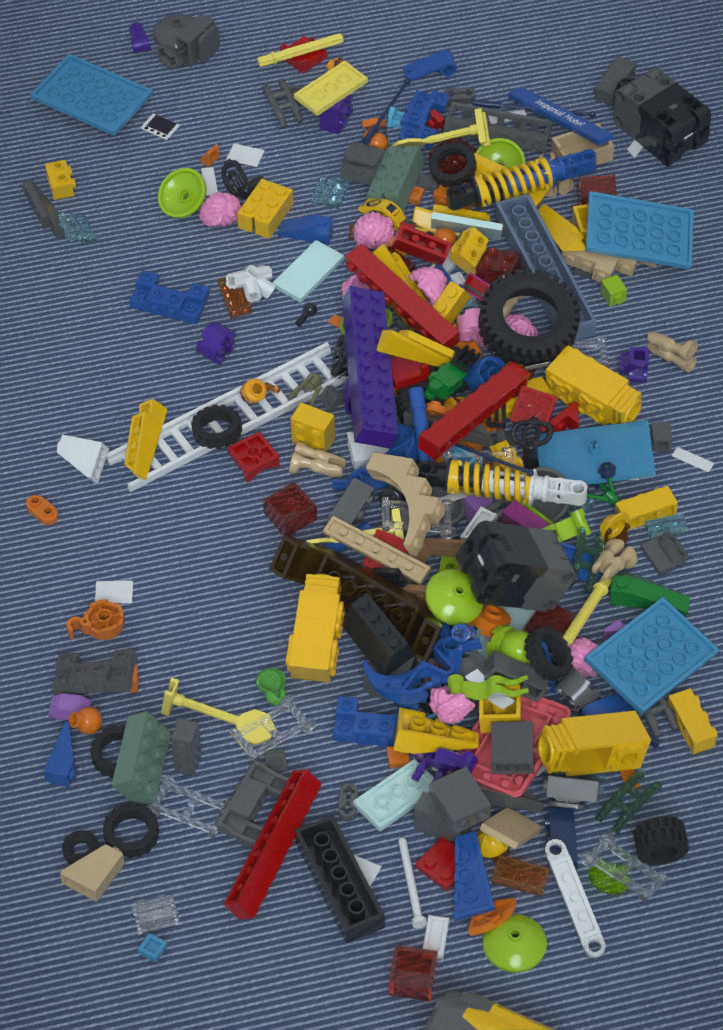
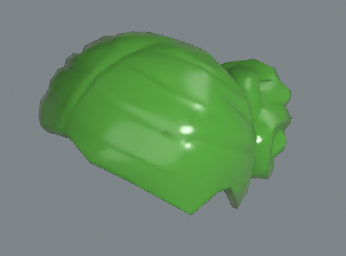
(272, 684)

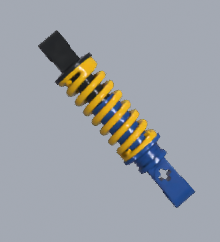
(538, 173)

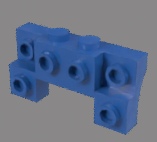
(418, 114)
(167, 301)
(364, 727)

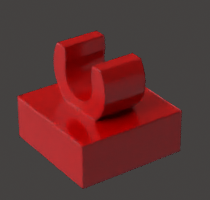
(437, 121)

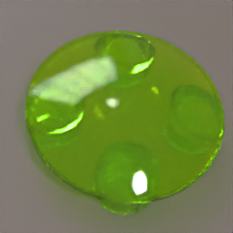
(605, 882)

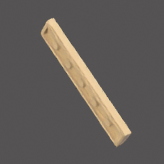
(376, 550)

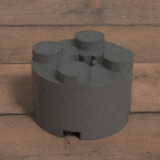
(577, 690)

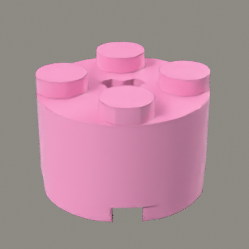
(468, 326)

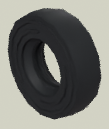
(77, 837)

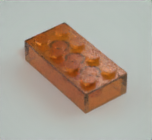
(234, 299)
(521, 875)

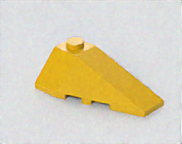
(423, 735)

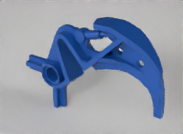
(401, 447)
(402, 687)

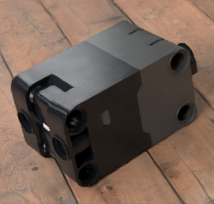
(661, 115)
(516, 566)

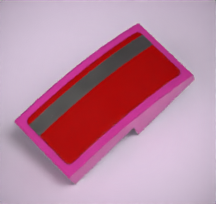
(476, 286)

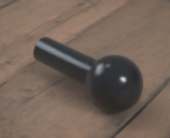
(308, 310)

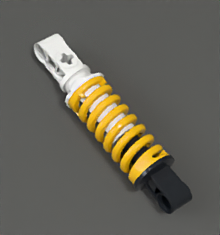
(502, 483)

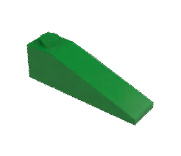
(641, 593)

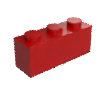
(421, 245)

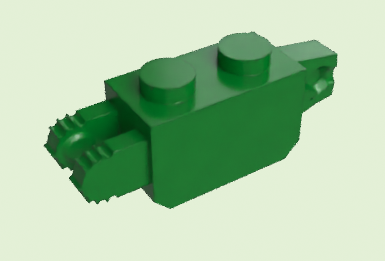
(444, 381)

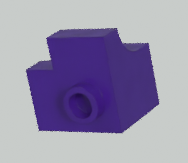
(635, 364)

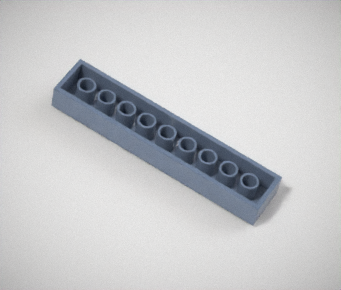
(532, 239)

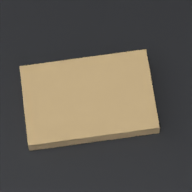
(511, 828)

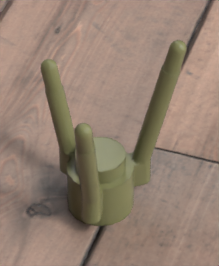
(311, 383)

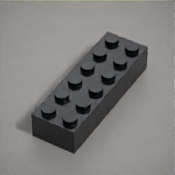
(339, 879)

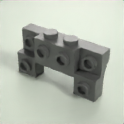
(94, 677)
(247, 801)

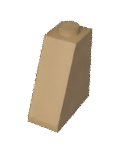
(94, 872)

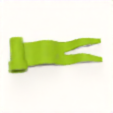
(569, 527)
(483, 690)

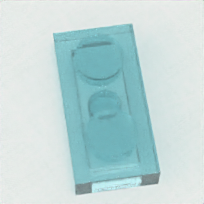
(674, 524)

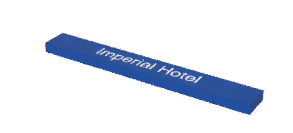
(560, 116)

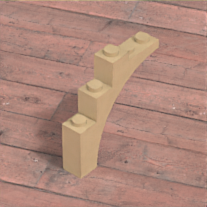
(601, 265)
(423, 508)

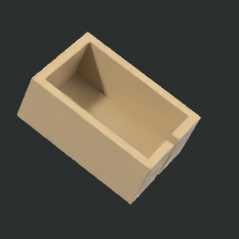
(573, 143)

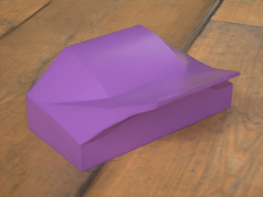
(64, 704)

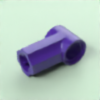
(139, 40)
(455, 761)

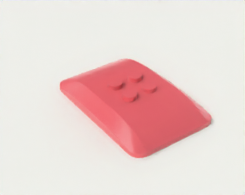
(541, 713)

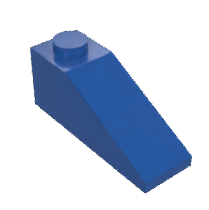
(308, 228)
(61, 765)

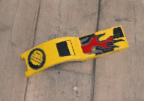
(393, 212)

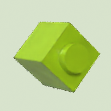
(613, 290)

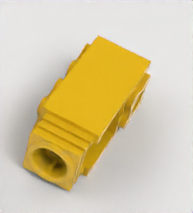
(594, 387)
(317, 628)
(594, 744)

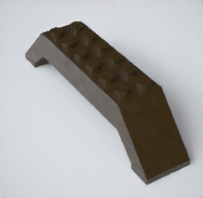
(406, 612)

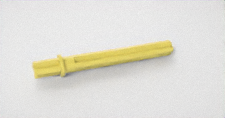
(273, 58)
(599, 590)

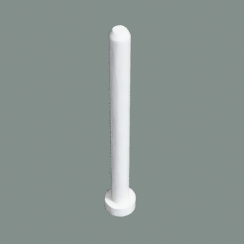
(418, 921)

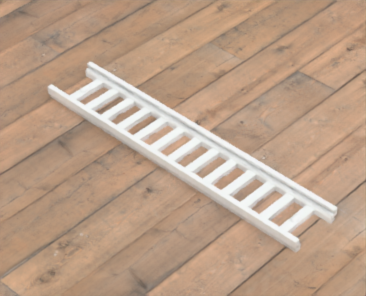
(173, 427)

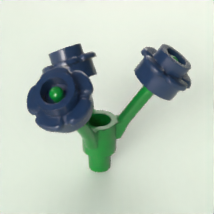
(607, 471)

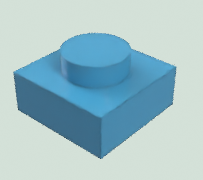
(152, 947)

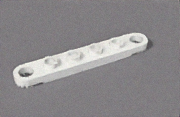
(575, 898)

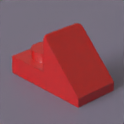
(566, 419)

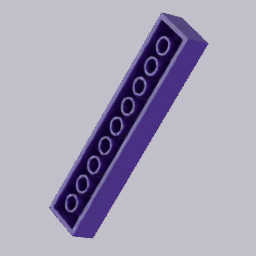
(368, 369)

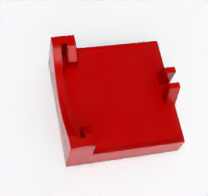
(306, 61)
(408, 372)
(533, 404)
(253, 455)

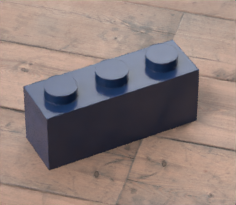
(562, 827)

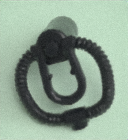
(244, 190)
(339, 357)
(530, 445)

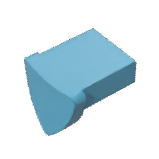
(395, 117)

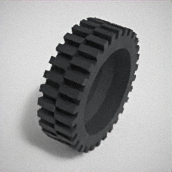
(522, 348)

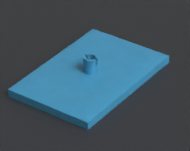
(91, 94)
(639, 230)
(582, 451)
(651, 655)

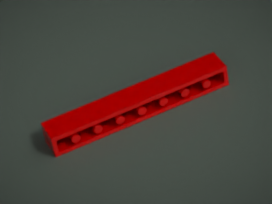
(401, 297)
(473, 410)
(272, 844)

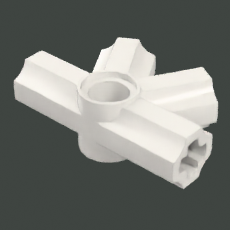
(253, 280)

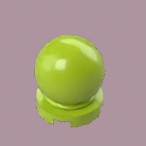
(508, 642)

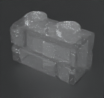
(155, 914)

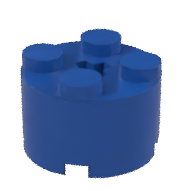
(482, 371)

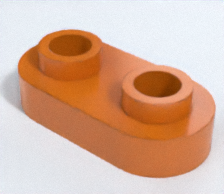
(436, 409)
(39, 506)

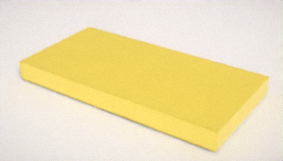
(330, 88)

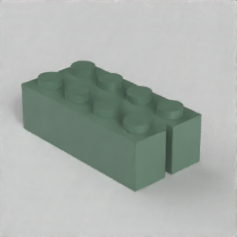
(397, 174)
(141, 758)

